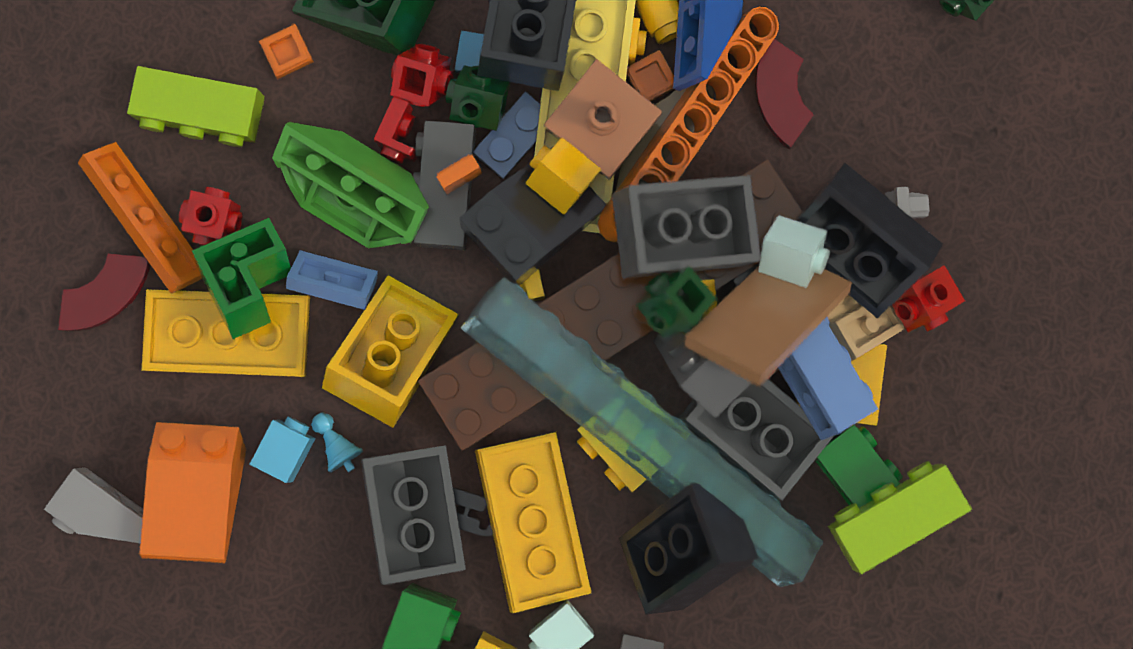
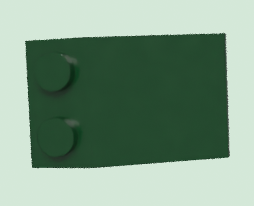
(381, 24)

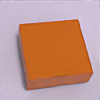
(286, 51)
(651, 76)
(459, 174)

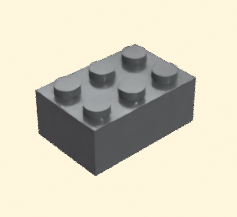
(685, 225)

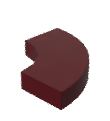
(778, 93)
(105, 295)

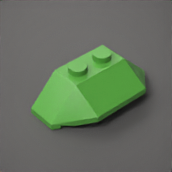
(350, 185)

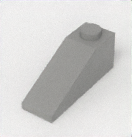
(94, 508)

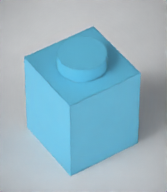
(283, 449)

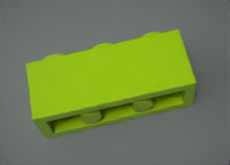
(195, 106)
(898, 516)

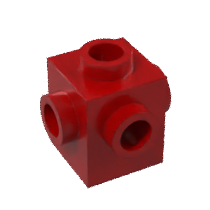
(409, 76)
(224, 221)
(921, 305)

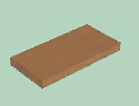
(765, 322)

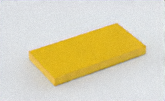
(190, 336)
(533, 522)

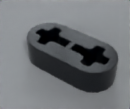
(475, 502)

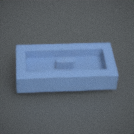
(513, 139)
(331, 280)

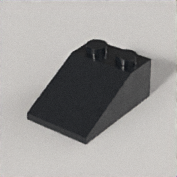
(527, 41)
(523, 229)

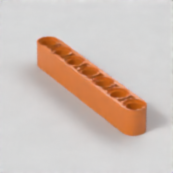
(700, 108)

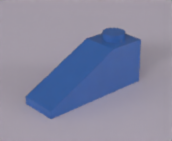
(701, 37)

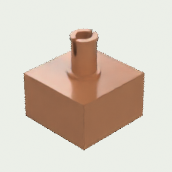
(603, 118)

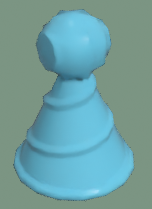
(338, 449)

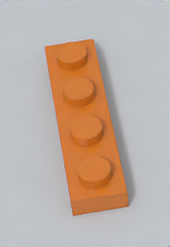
(141, 216)

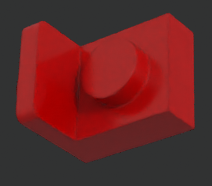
(396, 123)

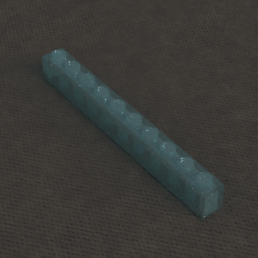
(633, 424)

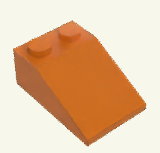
(191, 492)

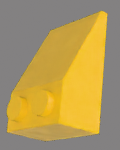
(388, 351)

